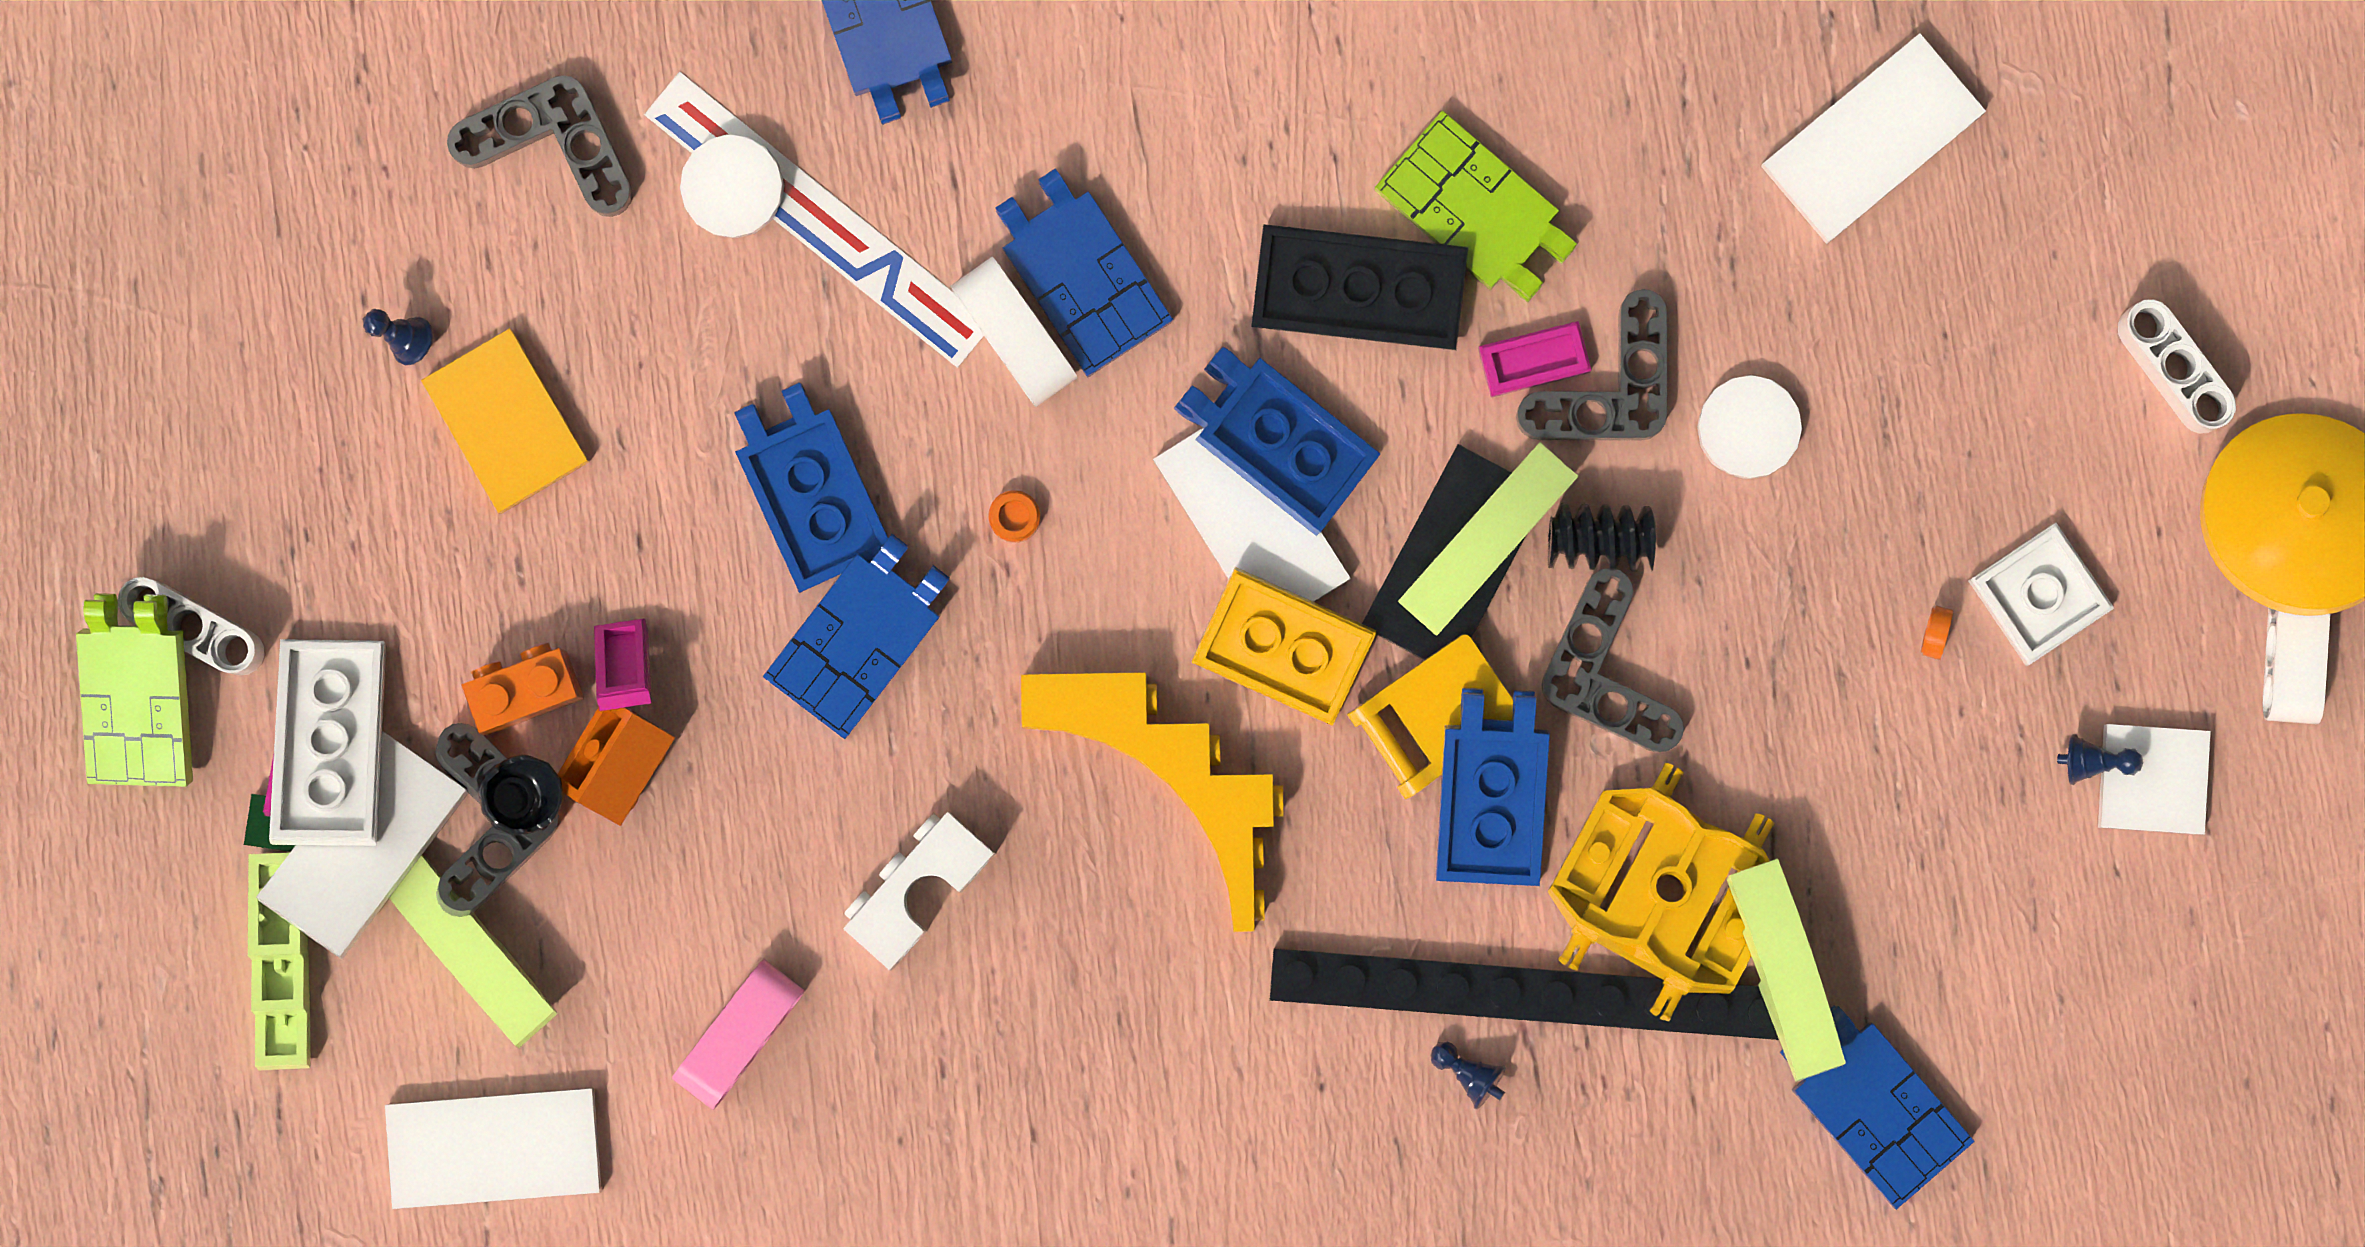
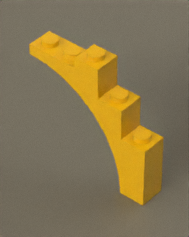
(1228, 807)

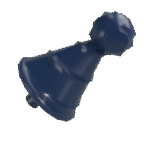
(407, 338)
(2088, 760)
(1477, 1078)

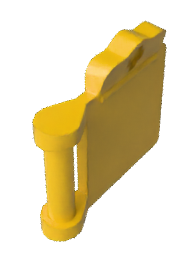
(1426, 702)

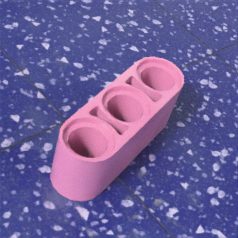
(738, 1034)

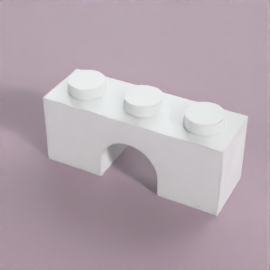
(883, 921)

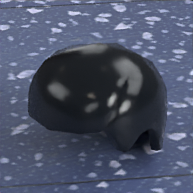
(521, 795)

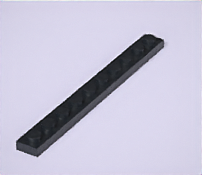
(1511, 993)

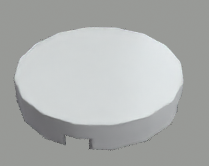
(732, 186)
(1749, 427)

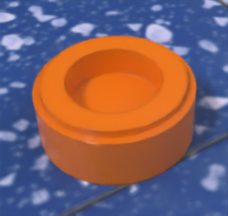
(1014, 516)
(1936, 632)

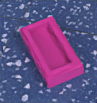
(1534, 359)
(622, 664)

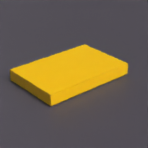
(505, 421)
(1283, 646)

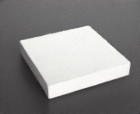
(2041, 594)
(2169, 788)

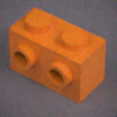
(521, 691)
(613, 762)

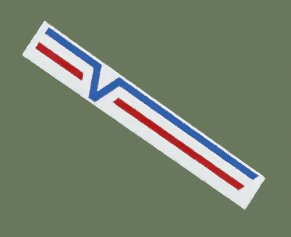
(831, 229)

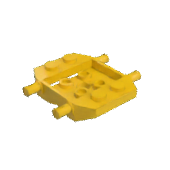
(1638, 920)

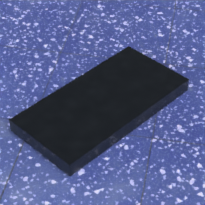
(1360, 287)
(1455, 499)

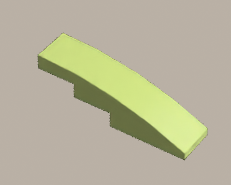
(1488, 538)
(473, 956)
(1786, 970)
(278, 977)

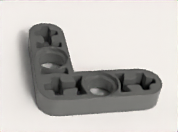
(546, 122)
(1616, 404)
(1593, 685)
(521, 846)

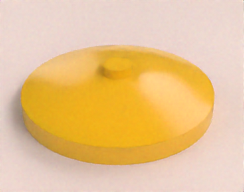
(2290, 513)

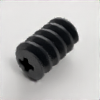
(1602, 536)

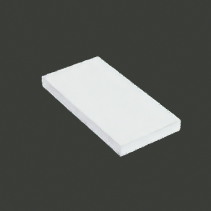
(1873, 138)
(1246, 526)
(328, 742)
(341, 888)
(493, 1148)

